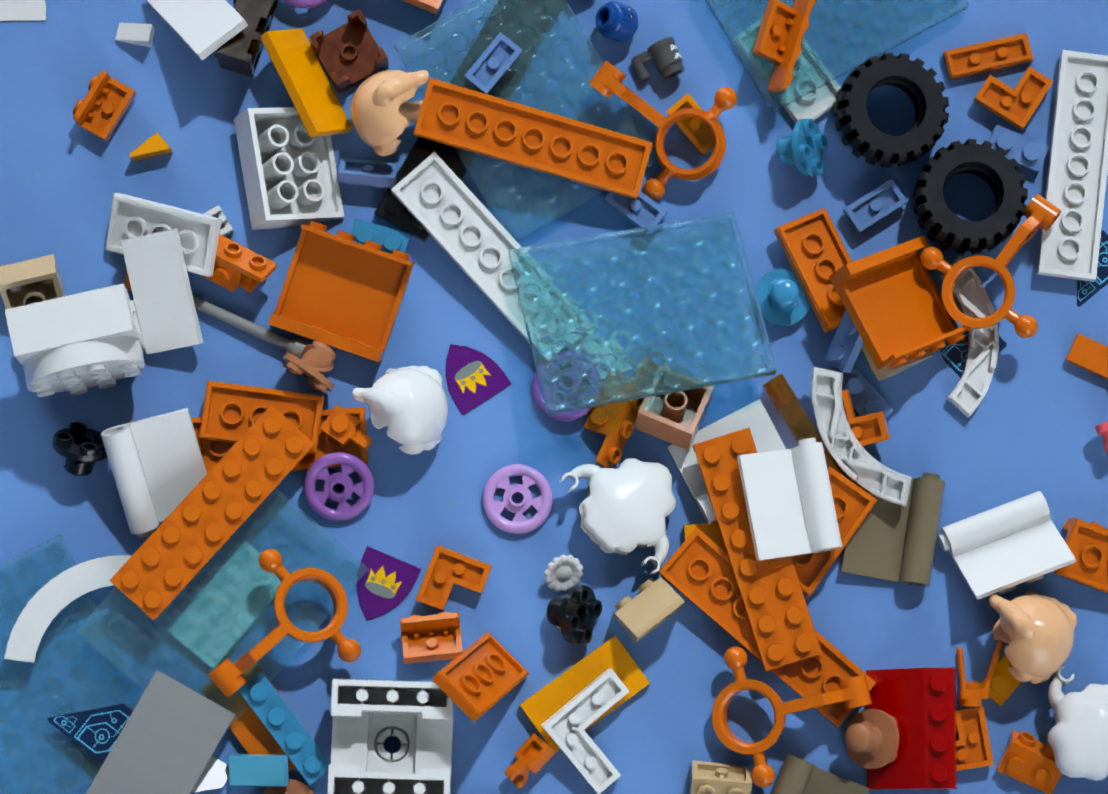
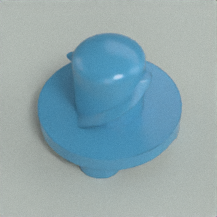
(803, 148)
(781, 298)

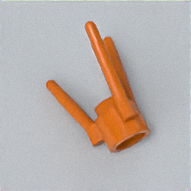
(969, 691)

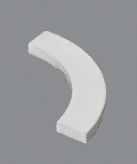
(982, 344)
(844, 446)
(53, 598)

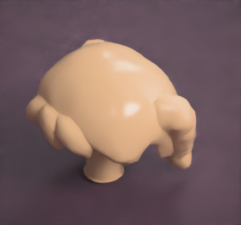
(382, 108)
(1037, 634)

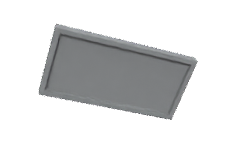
(163, 742)

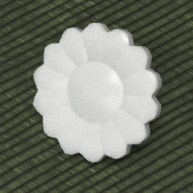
(563, 573)

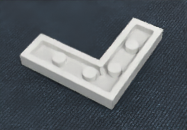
(568, 726)

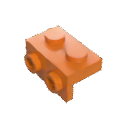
(103, 106)
(431, 637)
(1030, 762)

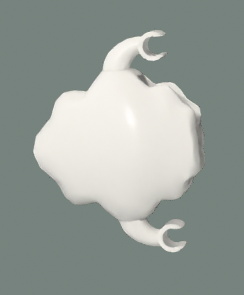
(626, 507)
(1080, 729)

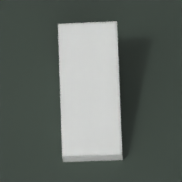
(135, 33)

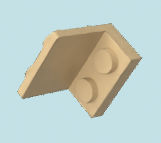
(720, 778)

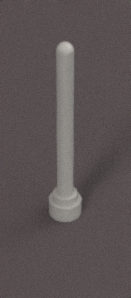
(292, 345)

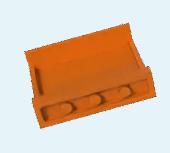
(342, 291)
(896, 305)

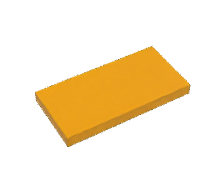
(306, 82)
(575, 679)

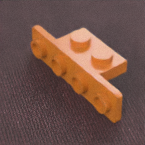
(781, 38)
(236, 259)
(617, 425)

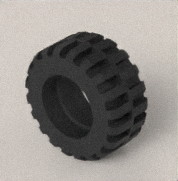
(921, 89)
(990, 166)

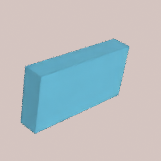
(258, 770)

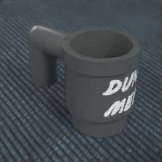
(665, 57)

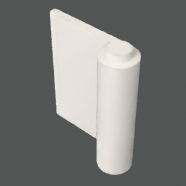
(764, 436)
(154, 466)
(789, 501)
(1006, 545)

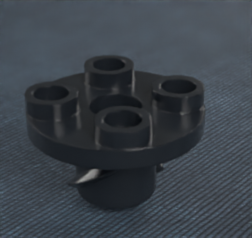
(80, 447)
(575, 614)

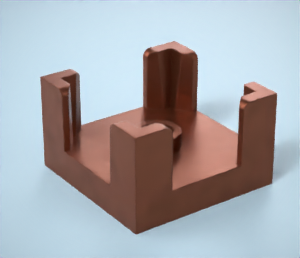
(349, 53)

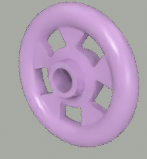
(520, 523)

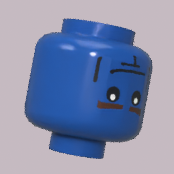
(616, 21)

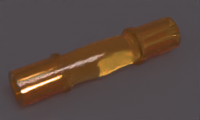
(794, 415)

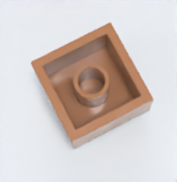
(674, 415)

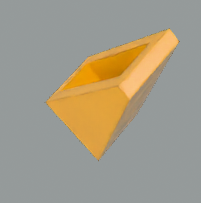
(150, 148)

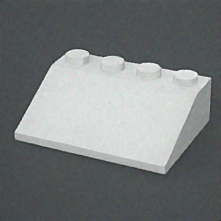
(285, 170)

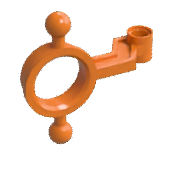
(609, 81)
(1040, 215)
(229, 676)
(853, 692)

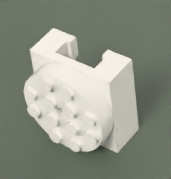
(77, 341)
(372, 712)

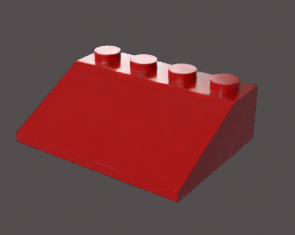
(926, 722)

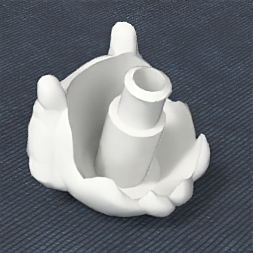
(410, 405)

